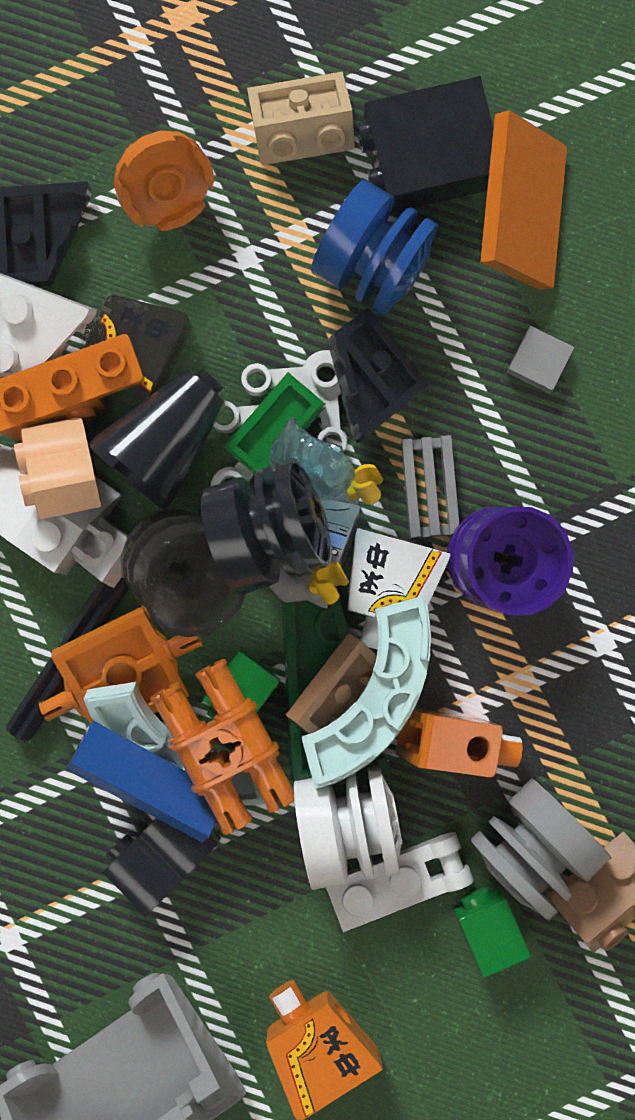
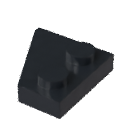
(39, 228)
(372, 373)

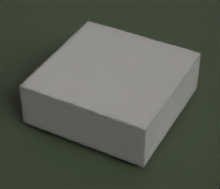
(540, 359)

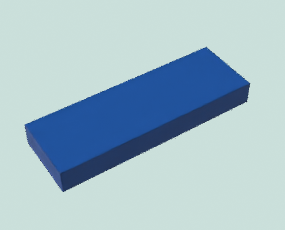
(142, 780)

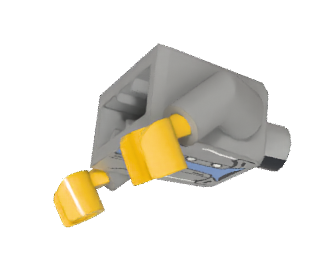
(342, 522)

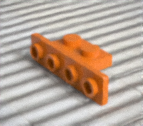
(68, 386)

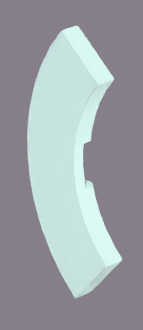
(386, 701)
(127, 714)

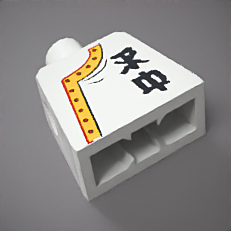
(389, 573)

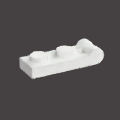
(369, 900)

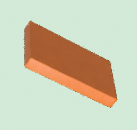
(523, 201)

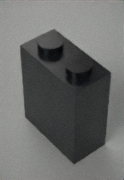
(429, 143)

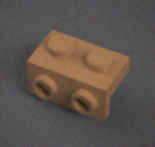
(334, 686)
(606, 901)

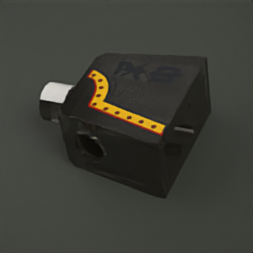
(154, 332)

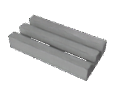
(427, 445)

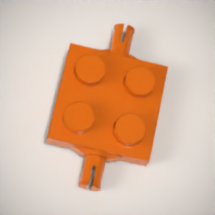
(114, 655)

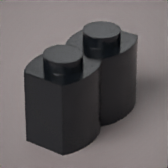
(155, 862)

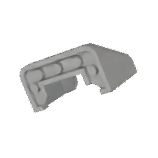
(140, 1067)

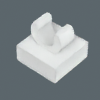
(102, 552)

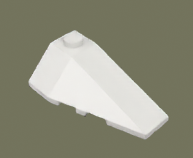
(50, 538)

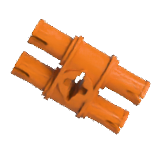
(213, 770)

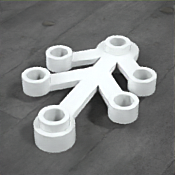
(326, 391)

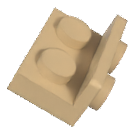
(302, 118)

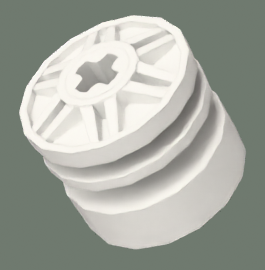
(346, 829)

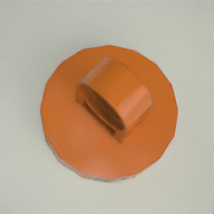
(163, 180)

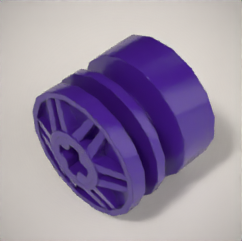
(537, 563)

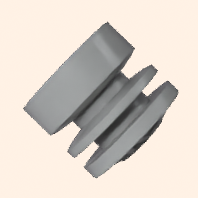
(540, 849)

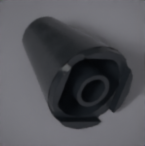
(163, 435)

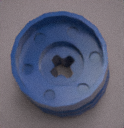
(369, 245)

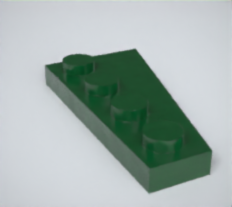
(309, 641)

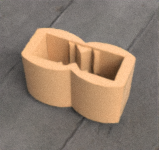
(57, 468)

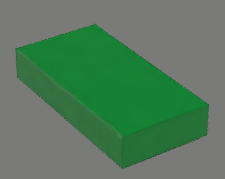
(255, 437)

